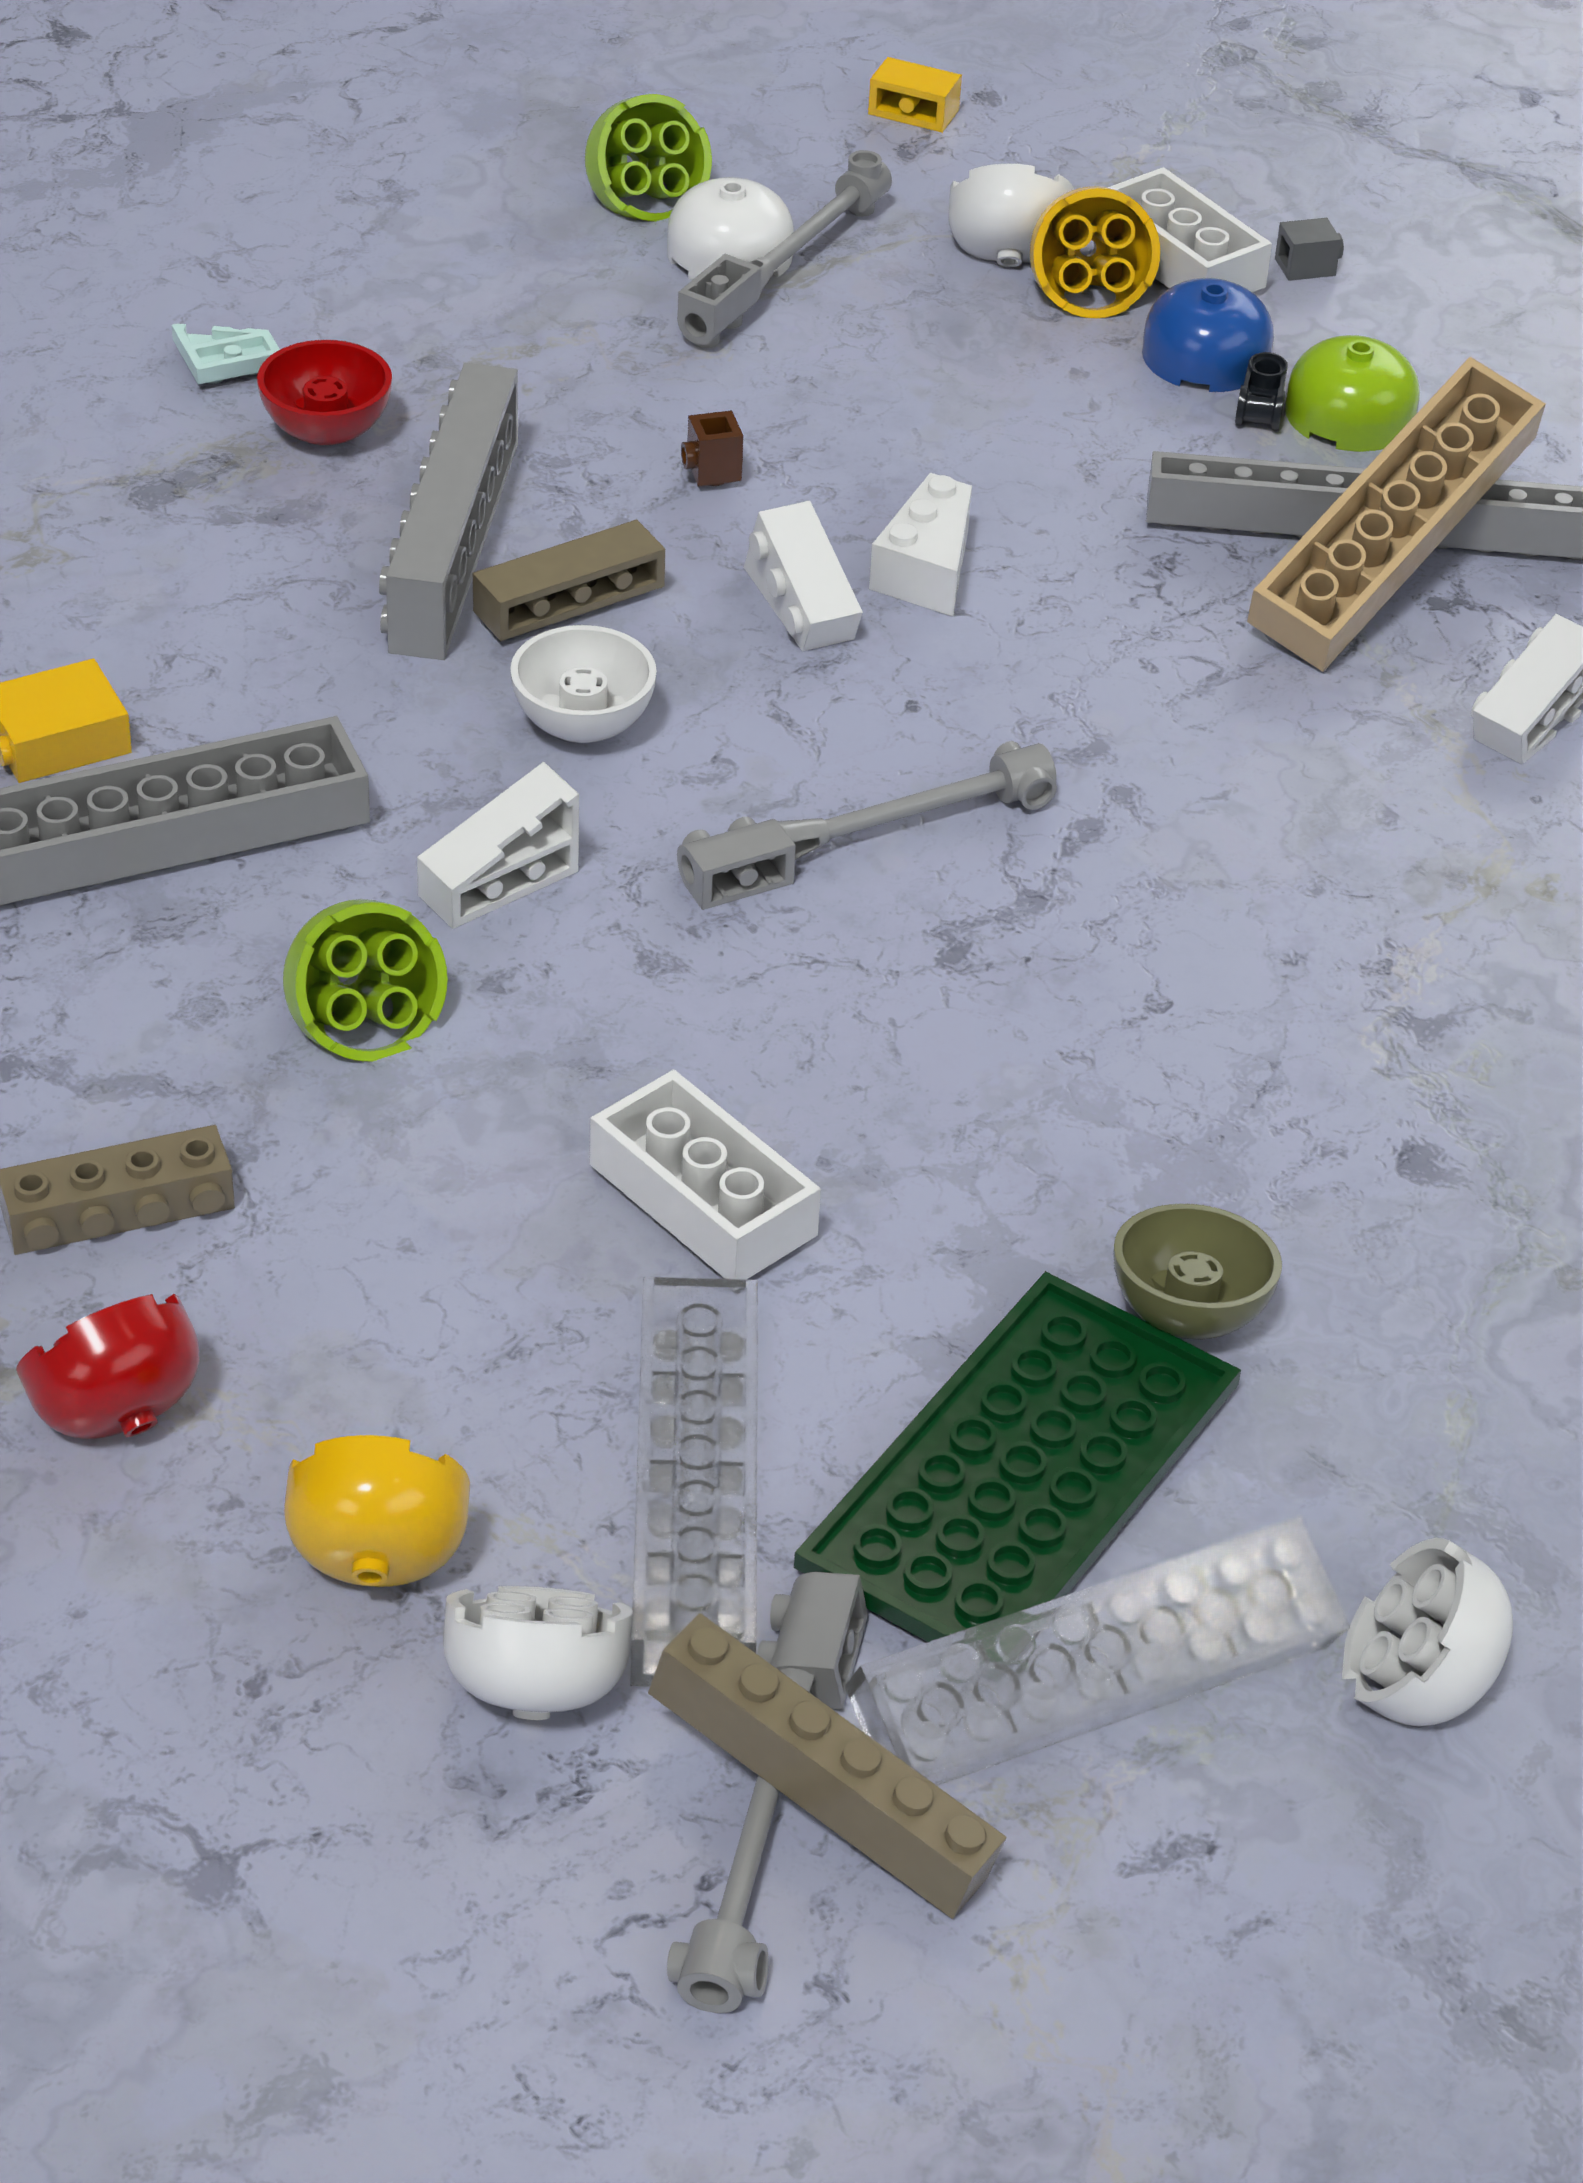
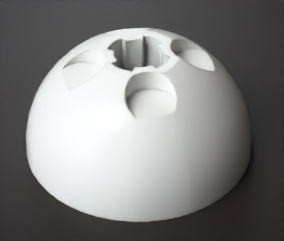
(583, 681)

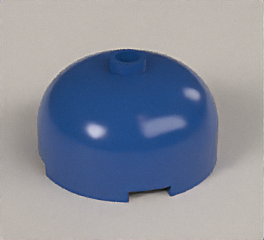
(1206, 333)

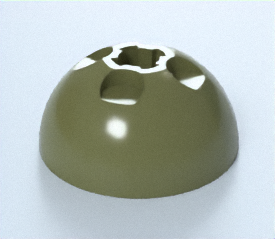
(1195, 1269)

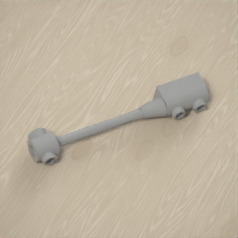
(733, 286)
(763, 854)
(818, 1651)

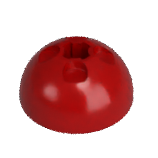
(325, 390)

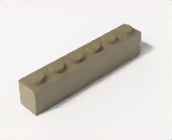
(826, 1765)

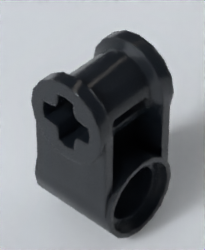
(1263, 390)

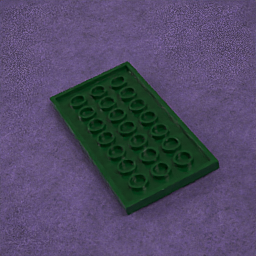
(1020, 1464)

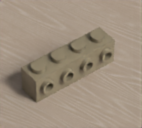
(568, 579)
(115, 1189)

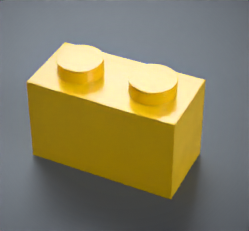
(914, 94)

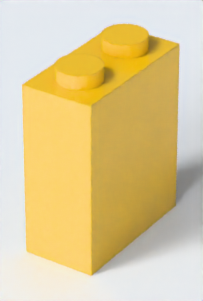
(61, 721)

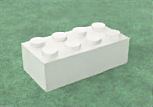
(1197, 234)
(704, 1176)

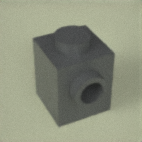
(1308, 249)

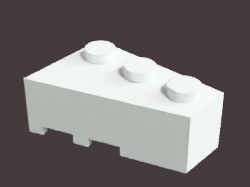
(924, 546)
(802, 576)
(1533, 693)

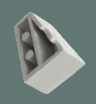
(503, 849)

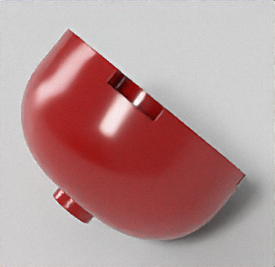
(114, 1369)

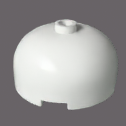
(998, 209)
(729, 219)
(1452, 1632)
(536, 1648)

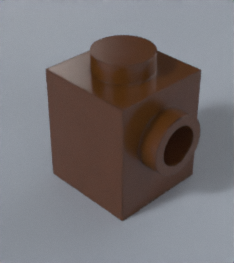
(713, 448)

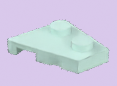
(224, 353)

